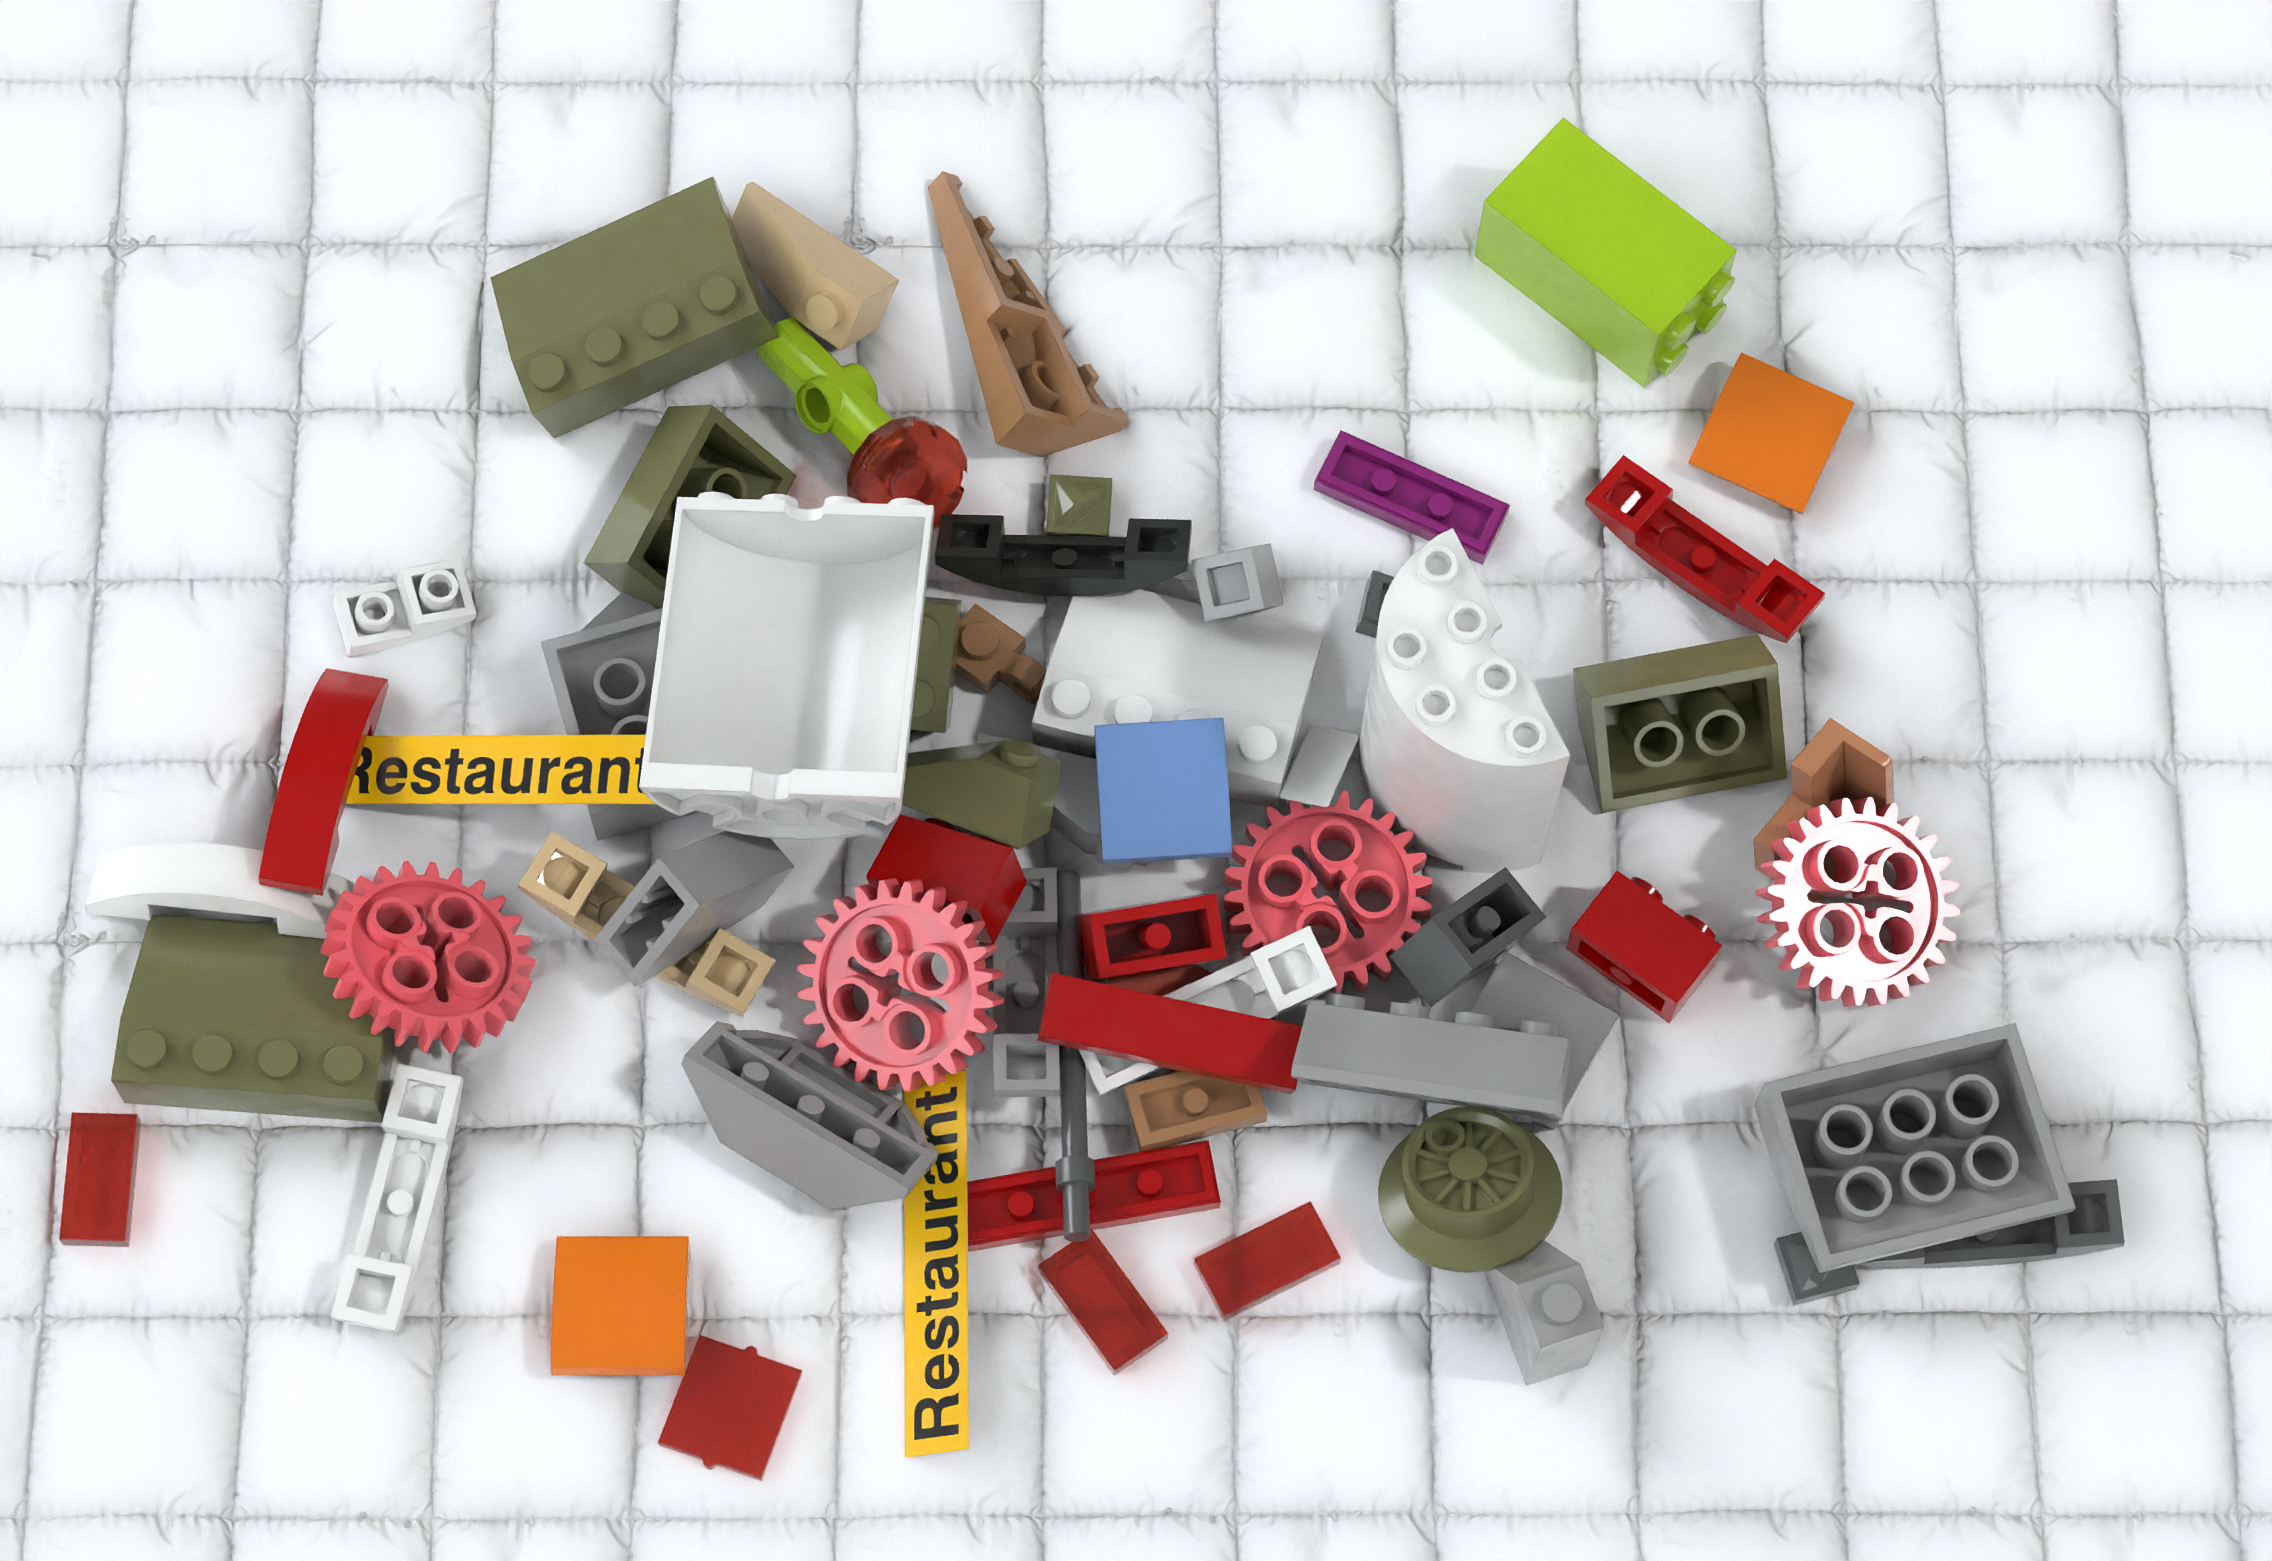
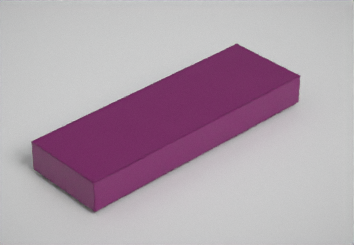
(1410, 495)

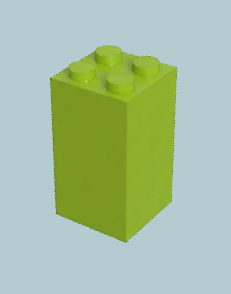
(1605, 253)

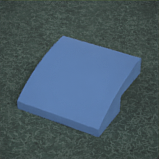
(1163, 790)

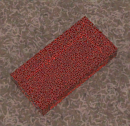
(100, 1179)
(1267, 1261)
(1103, 1302)

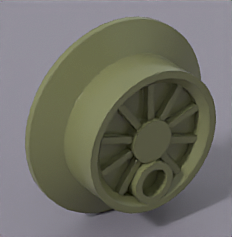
(1470, 1191)

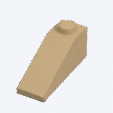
(811, 270)

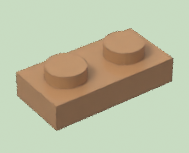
(1189, 1108)

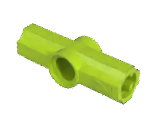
(825, 392)

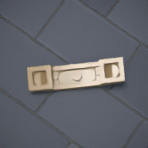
(587, 895)

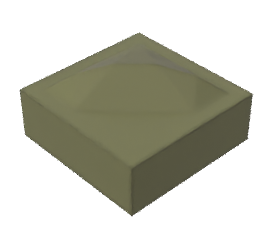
(1079, 506)

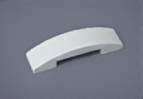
(207, 879)
(1258, 985)
(401, 1199)

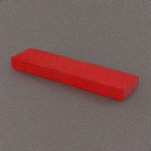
(1169, 1033)
(1126, 1192)

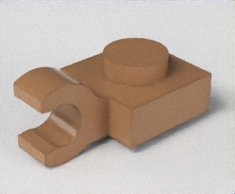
(992, 653)

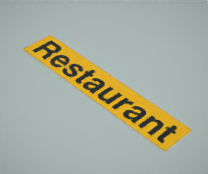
(500, 770)
(937, 1277)

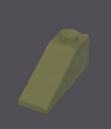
(987, 788)

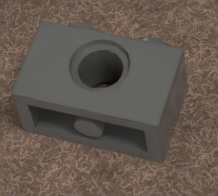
(1468, 936)

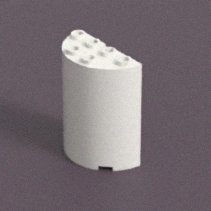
(788, 663)
(1453, 727)

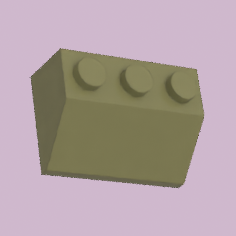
(687, 455)
(1681, 722)

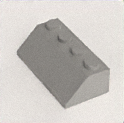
(1434, 1059)

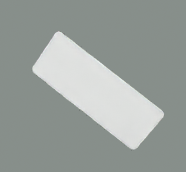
(1319, 766)

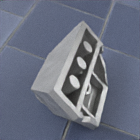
(807, 1118)

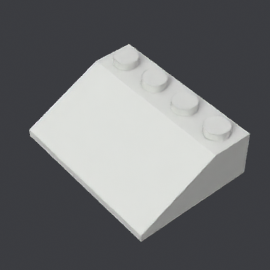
(1158, 660)

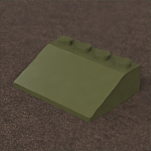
(631, 309)
(245, 1025)

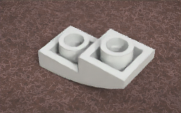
(405, 610)

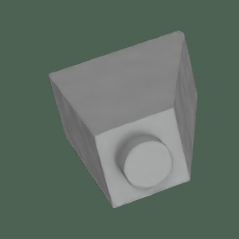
(689, 899)
(1547, 1312)

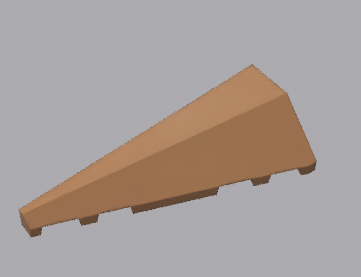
(1026, 374)

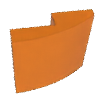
(1771, 433)
(620, 1305)

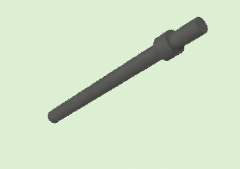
(1075, 1169)

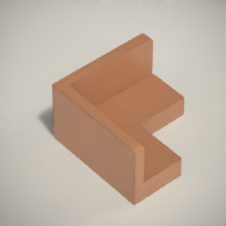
(1828, 769)

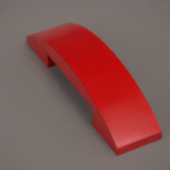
(1698, 557)
(318, 779)

